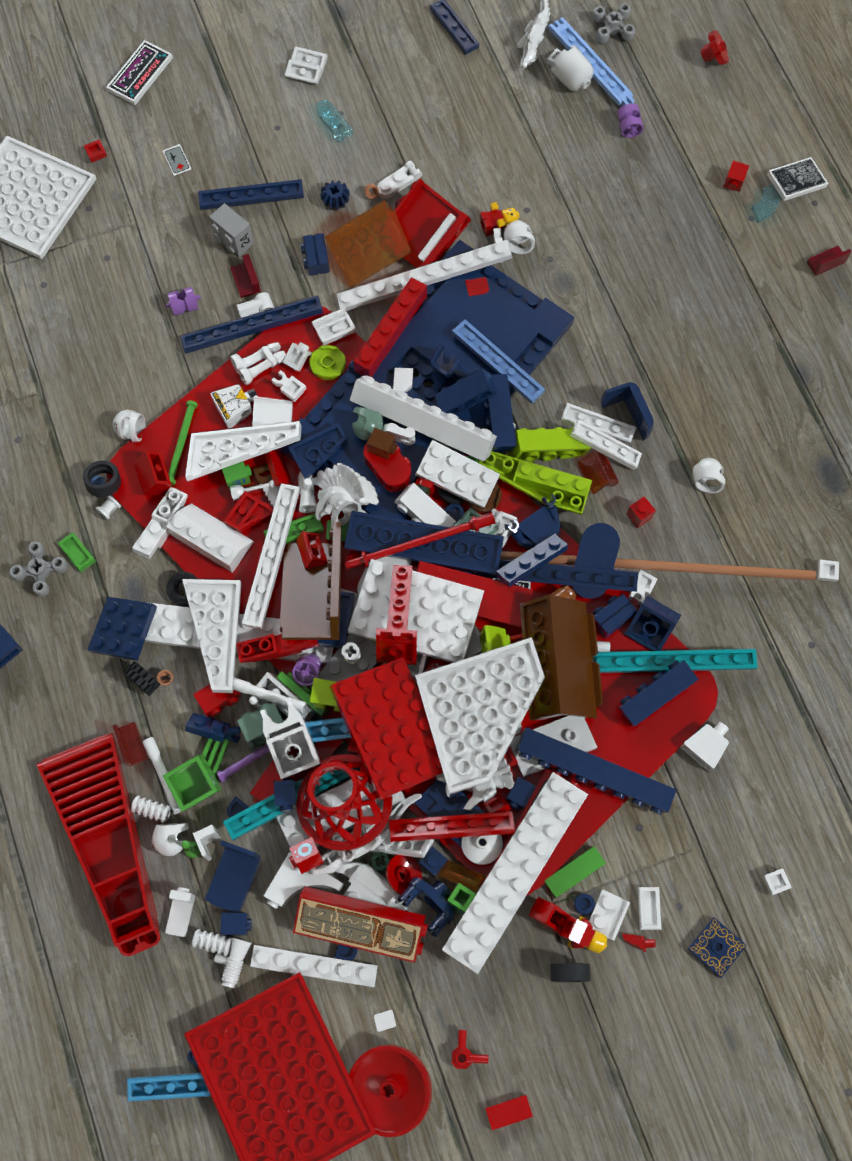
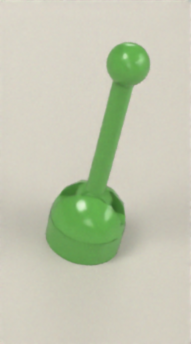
(189, 849)

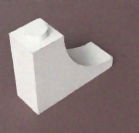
(290, 882)

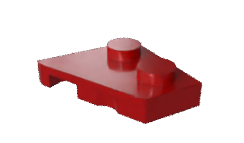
(247, 512)

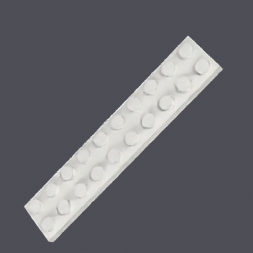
(176, 627)
(514, 873)

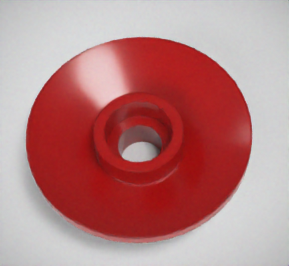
(403, 866)

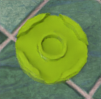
(327, 362)

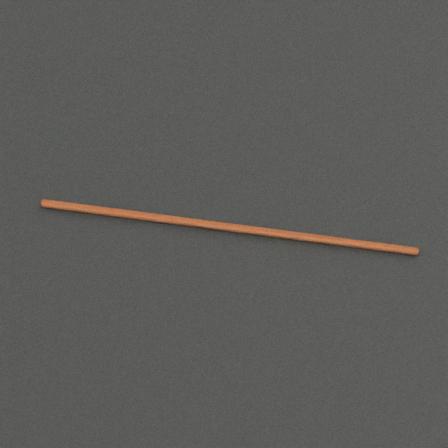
(689, 567)

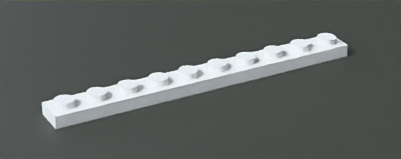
(426, 274)

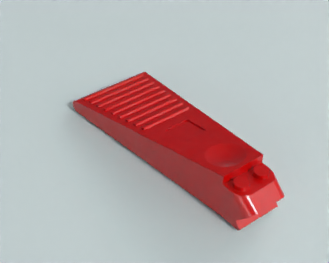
(98, 819)

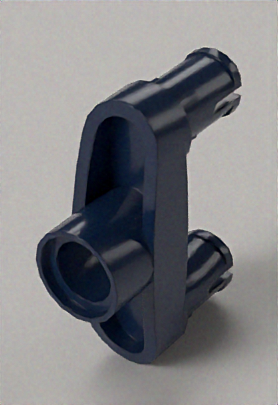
(434, 897)

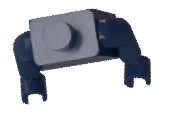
(537, 526)

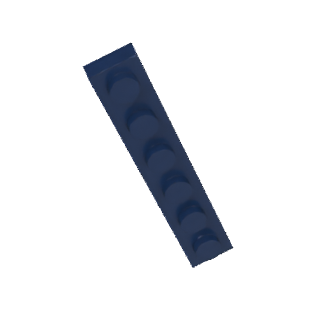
(251, 194)

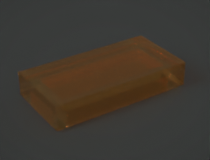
(462, 875)

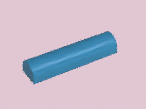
(328, 729)
(166, 1087)

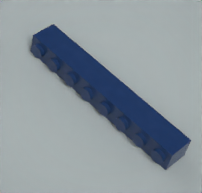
(596, 771)

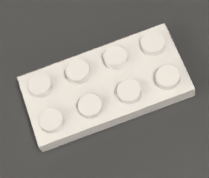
(457, 474)

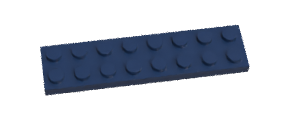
(462, 551)

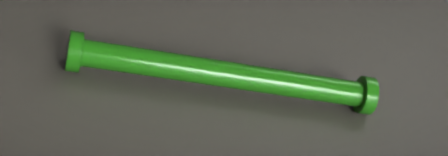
(191, 405)

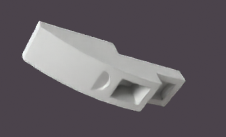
(156, 531)

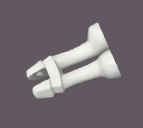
(241, 364)

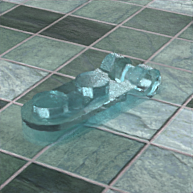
(333, 120)

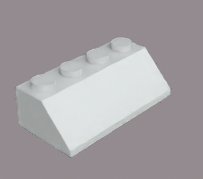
(209, 536)

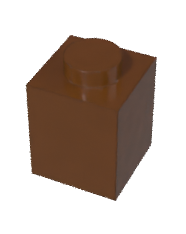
(382, 443)

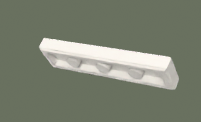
(614, 428)
(606, 444)

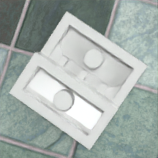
(306, 65)

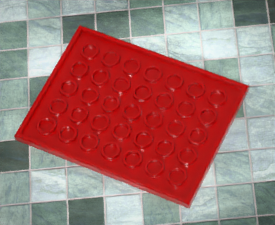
(279, 1078)

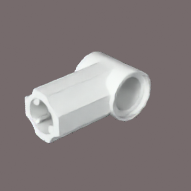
(260, 303)

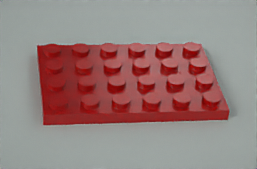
(388, 727)

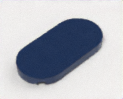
(597, 549)

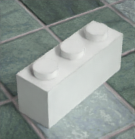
(422, 507)
(272, 683)

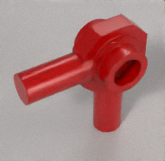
(462, 1057)

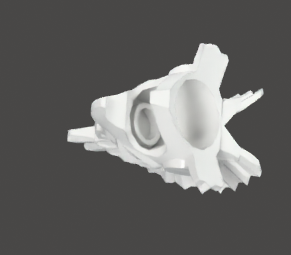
(342, 491)
(501, 779)

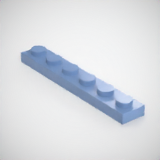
(498, 361)

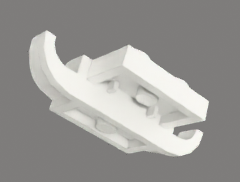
(369, 885)

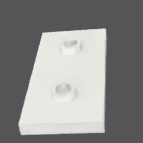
(568, 730)

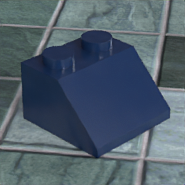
(652, 624)

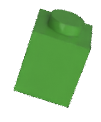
(237, 474)
(461, 899)

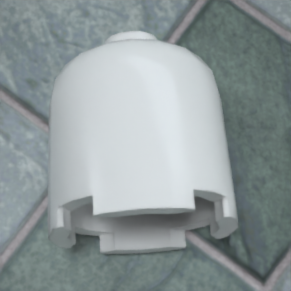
(573, 69)

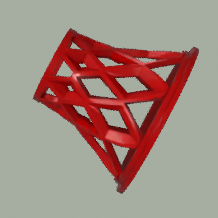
(353, 840)

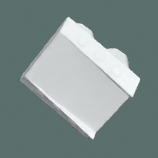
(271, 411)

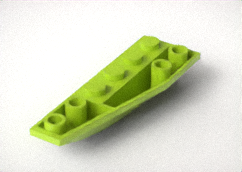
(539, 481)

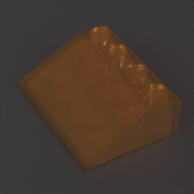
(368, 243)

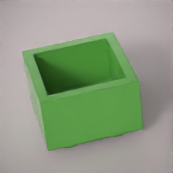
(192, 782)

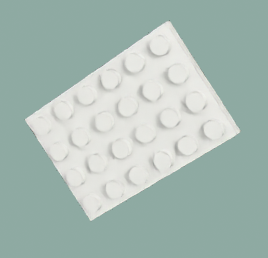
(438, 610)

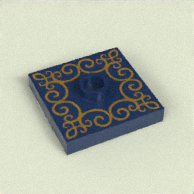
(717, 947)

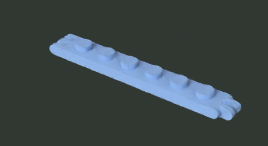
(602, 73)

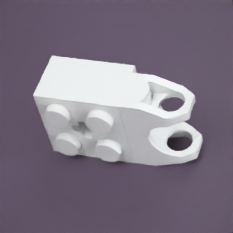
(285, 735)

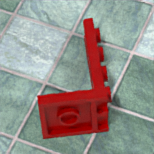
(397, 639)

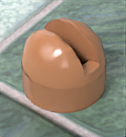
(375, 191)
(163, 673)

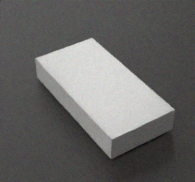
(649, 908)

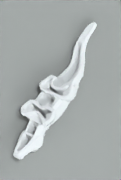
(534, 35)
(335, 858)

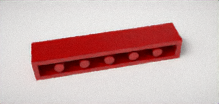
(390, 328)

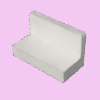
(205, 837)

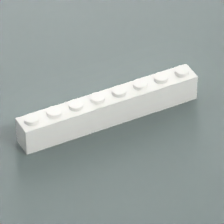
(423, 418)

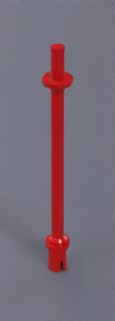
(473, 524)

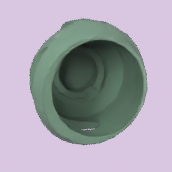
(366, 422)

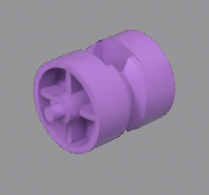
(630, 120)
(183, 301)
(306, 669)

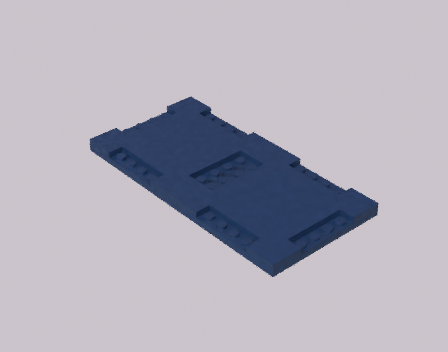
(506, 315)

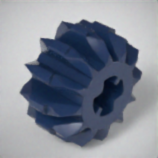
(334, 194)

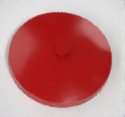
(392, 1088)

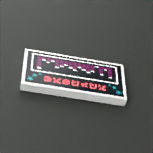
(139, 72)

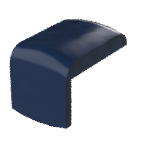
(635, 403)
(233, 877)

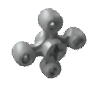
(613, 23)
(34, 565)

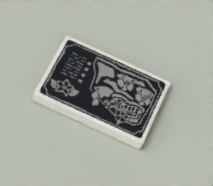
(797, 179)

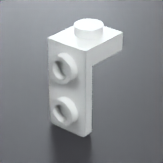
(180, 912)

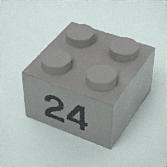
(231, 230)

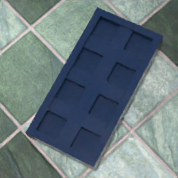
(437, 803)

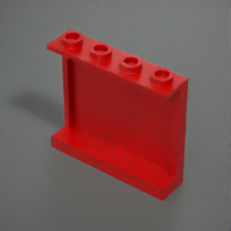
(420, 217)

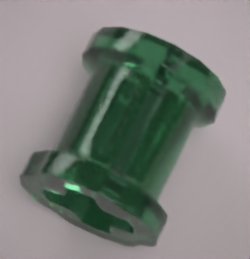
(380, 855)

